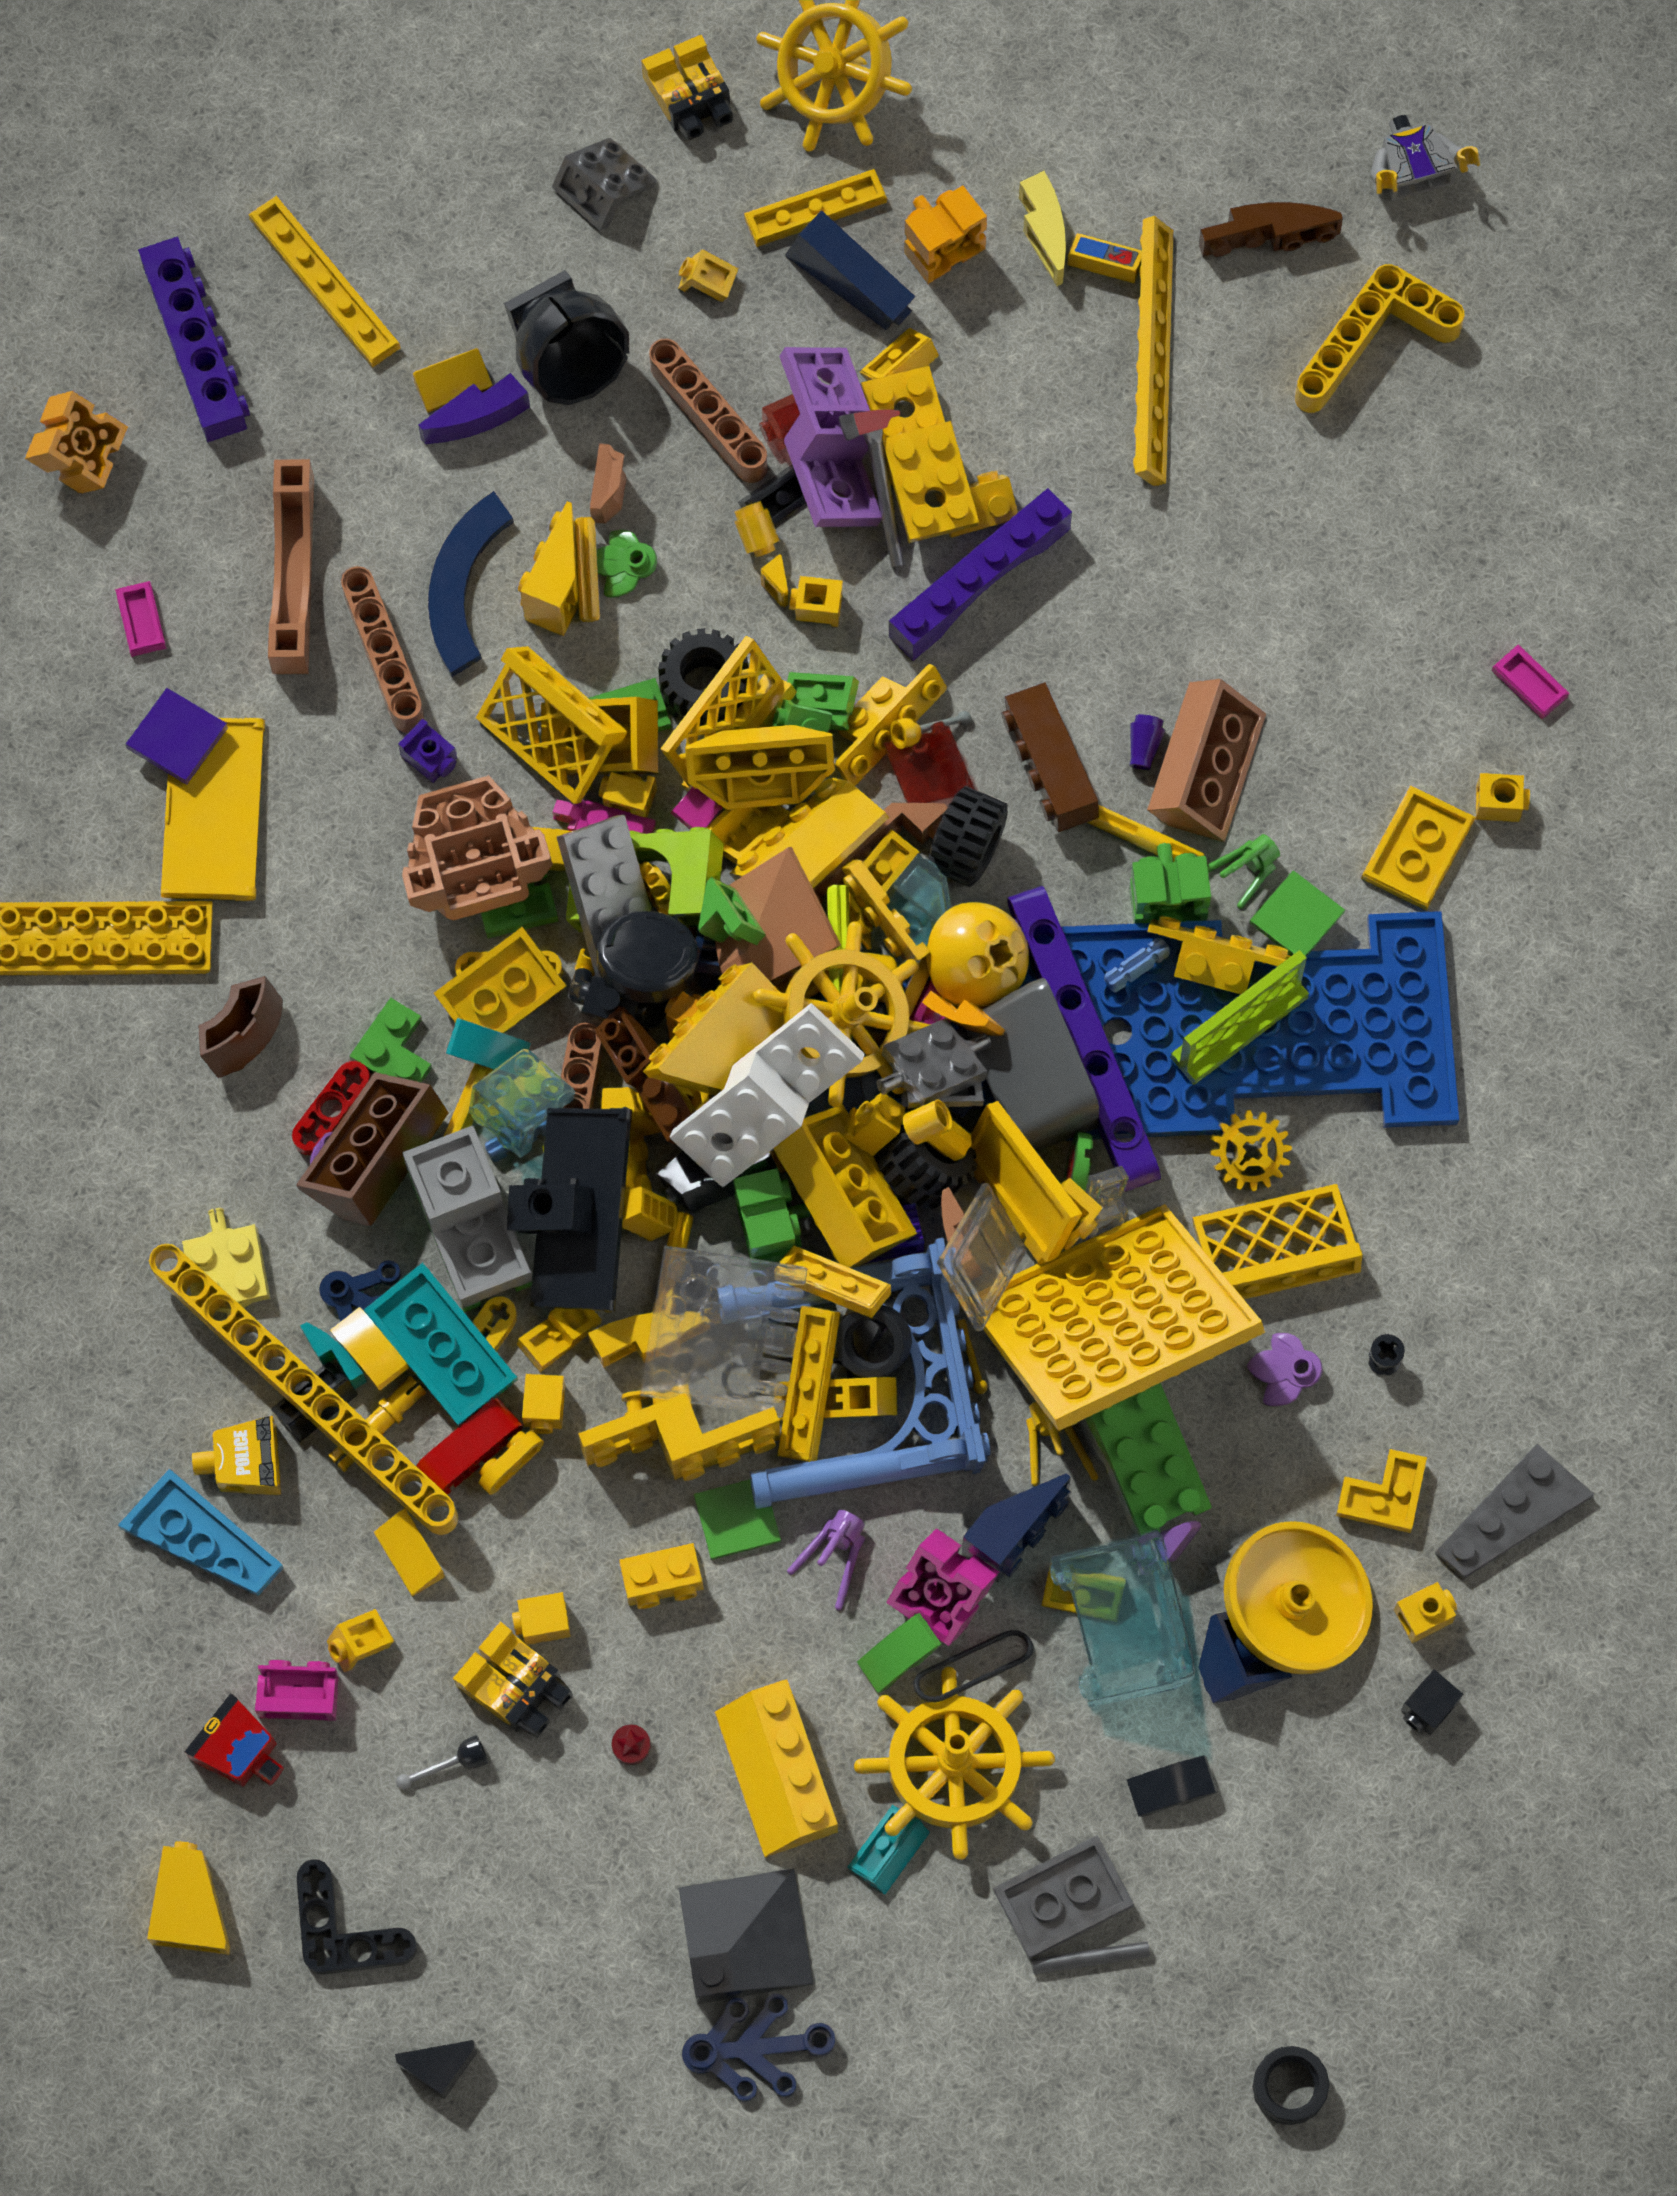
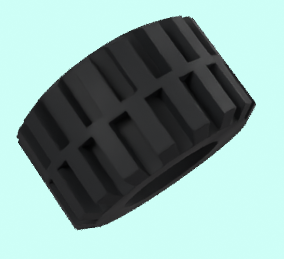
(687, 655)
(968, 835)
(922, 1171)

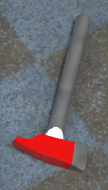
(871, 426)

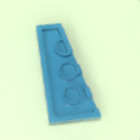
(195, 1531)

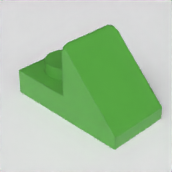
(727, 914)

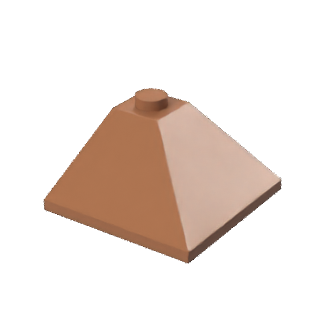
(782, 905)

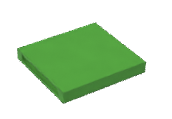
(1297, 915)
(733, 1522)

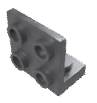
(599, 179)

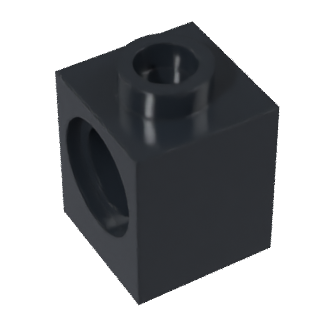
(1430, 1703)

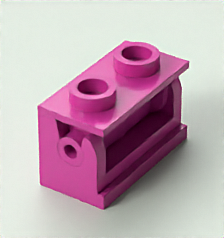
(297, 1691)

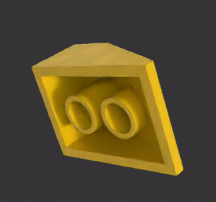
(638, 749)

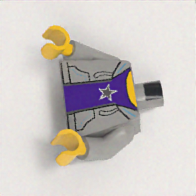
(1418, 160)

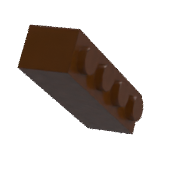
(1051, 758)

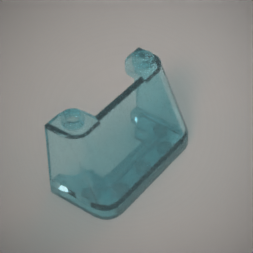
(1127, 1618)

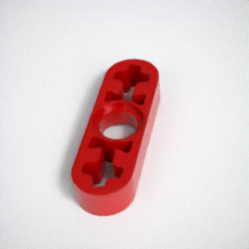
(328, 1093)

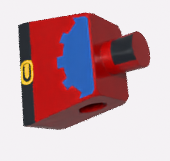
(235, 1745)

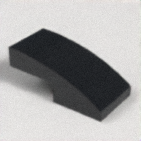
(1172, 1786)

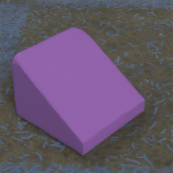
(1179, 1537)

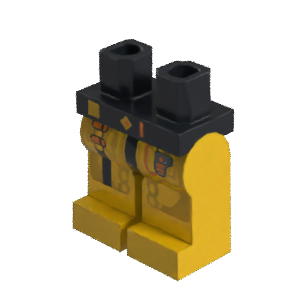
(688, 87)
(527, 1682)

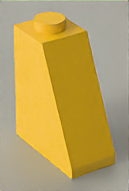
(186, 1903)

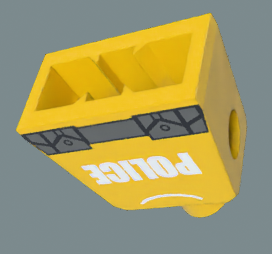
(243, 1458)

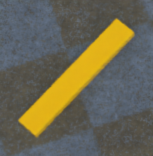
(324, 281)

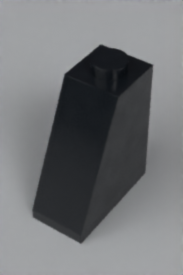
(694, 1188)

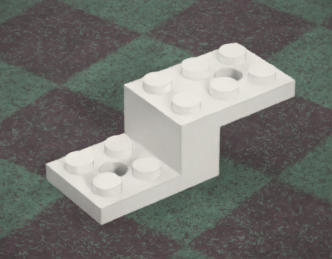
(767, 1095)

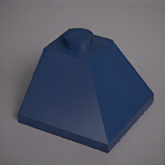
(1230, 1667)

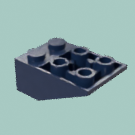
(1015, 1523)

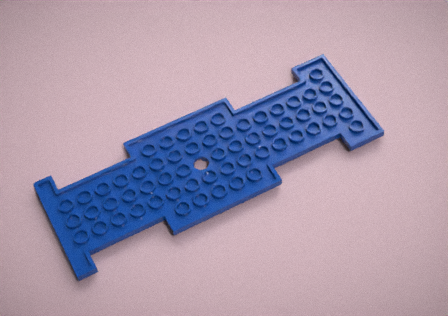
(1367, 1027)

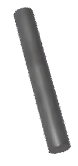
(1090, 1957)

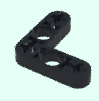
(341, 1943)

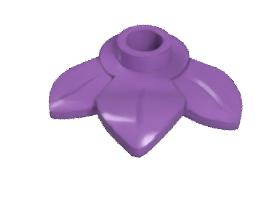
(1280, 1366)

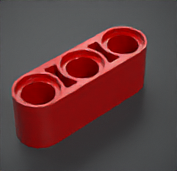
(470, 1444)

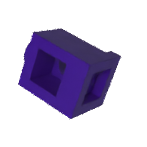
(433, 764)

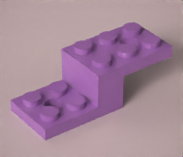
(817, 444)

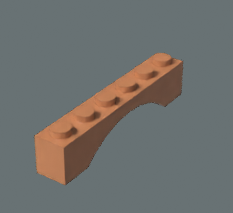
(292, 567)

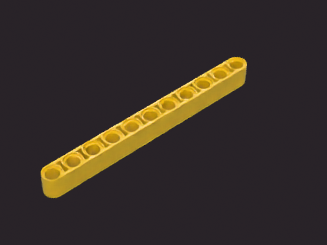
(312, 1403)

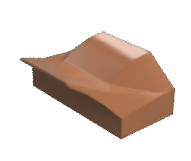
(607, 485)

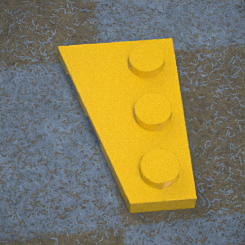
(894, 925)

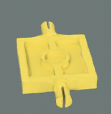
(231, 1260)

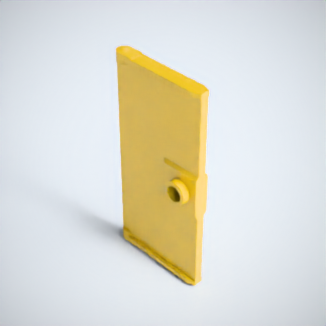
(216, 820)

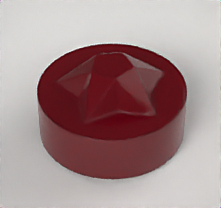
(631, 1744)

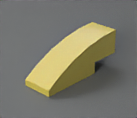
(1044, 223)

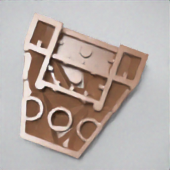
(472, 851)

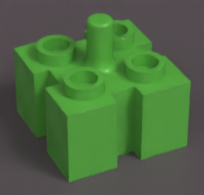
(1170, 887)
(767, 1215)

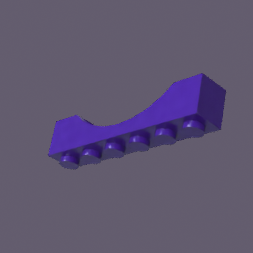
(940, 605)

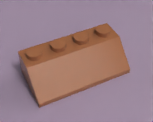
(1207, 759)

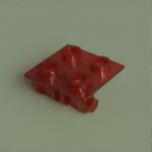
(931, 767)

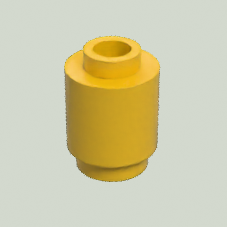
(756, 529)

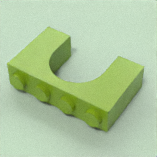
(693, 861)

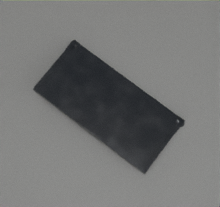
(583, 1268)

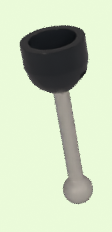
(469, 1754)

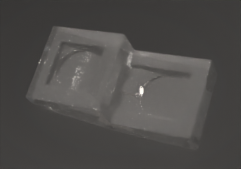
(1107, 1191)

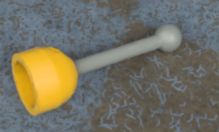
(907, 732)

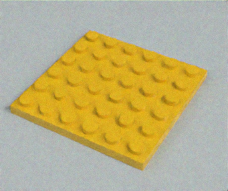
(1117, 1317)

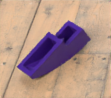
(475, 411)

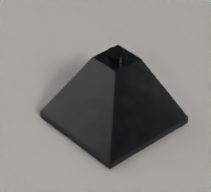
(745, 1936)

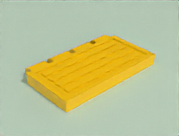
(1023, 1184)

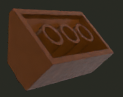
(364, 1154)

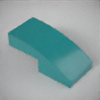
(483, 1044)
(329, 1349)

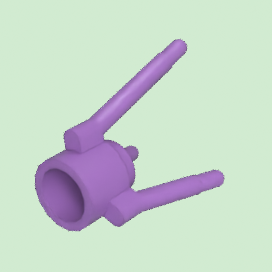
(841, 1533)

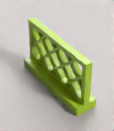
(1242, 1020)

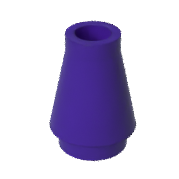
(1145, 739)

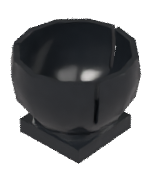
(567, 340)

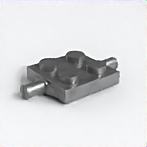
(933, 1062)

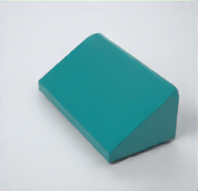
(886, 1856)

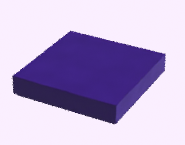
(176, 736)

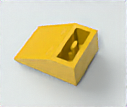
(551, 587)

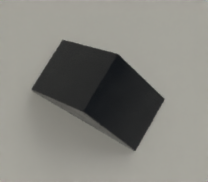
(439, 2065)

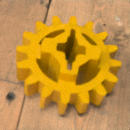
(1263, 1161)

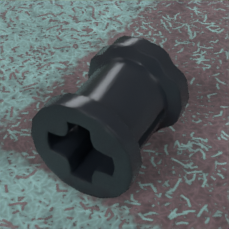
(1385, 1344)

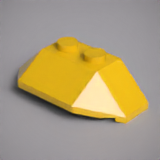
(760, 765)

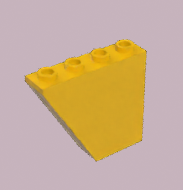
(718, 1033)

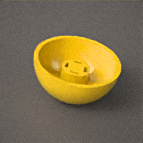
(976, 954)

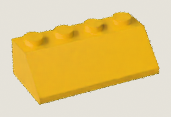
(820, 831)
(843, 1189)
(776, 1768)

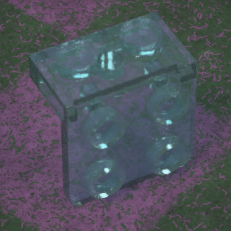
(516, 1100)

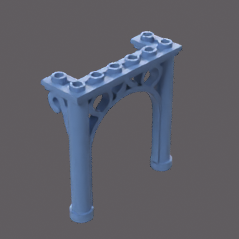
(885, 1462)

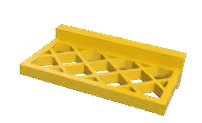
(559, 696)
(756, 711)
(1293, 1269)

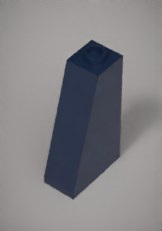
(850, 271)

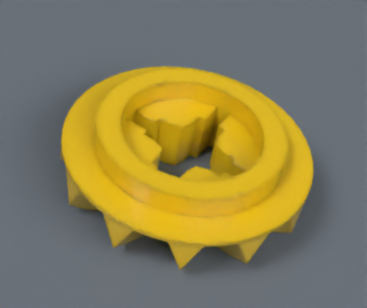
(656, 886)

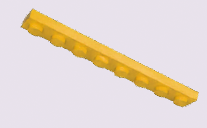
(1154, 351)

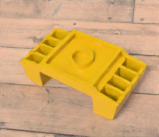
(644, 1210)

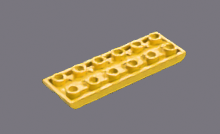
(105, 938)

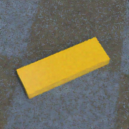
(839, 1282)

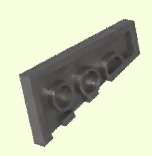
(1516, 1509)

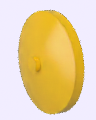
(1298, 1597)

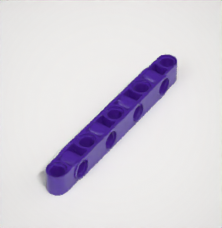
(1057, 965)

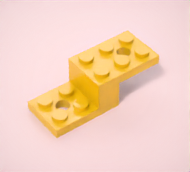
(922, 455)
(680, 1437)

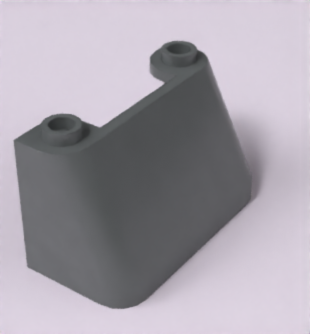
(1037, 1067)

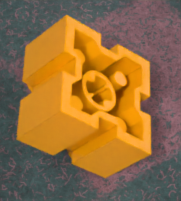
(944, 233)
(76, 442)

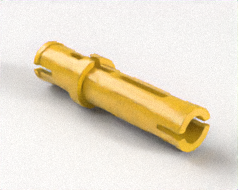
(388, 1412)

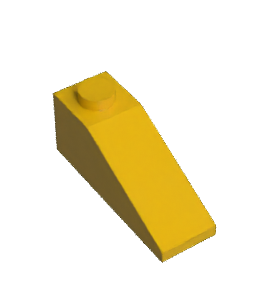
(859, 1397)

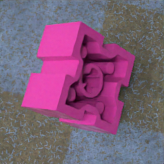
(942, 1586)

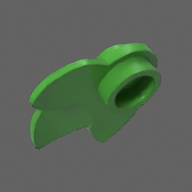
(618, 564)

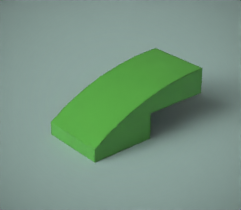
(898, 1653)

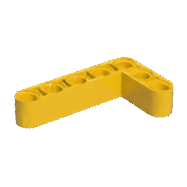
(1364, 327)

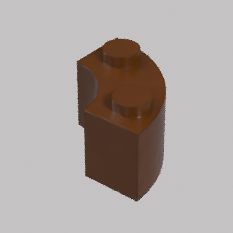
(241, 1026)

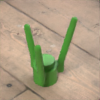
(1255, 855)

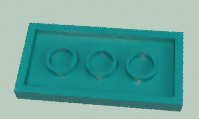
(441, 1344)

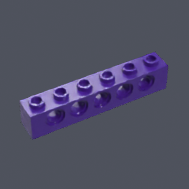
(160, 264)

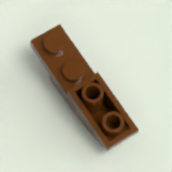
(1283, 223)
(630, 1051)

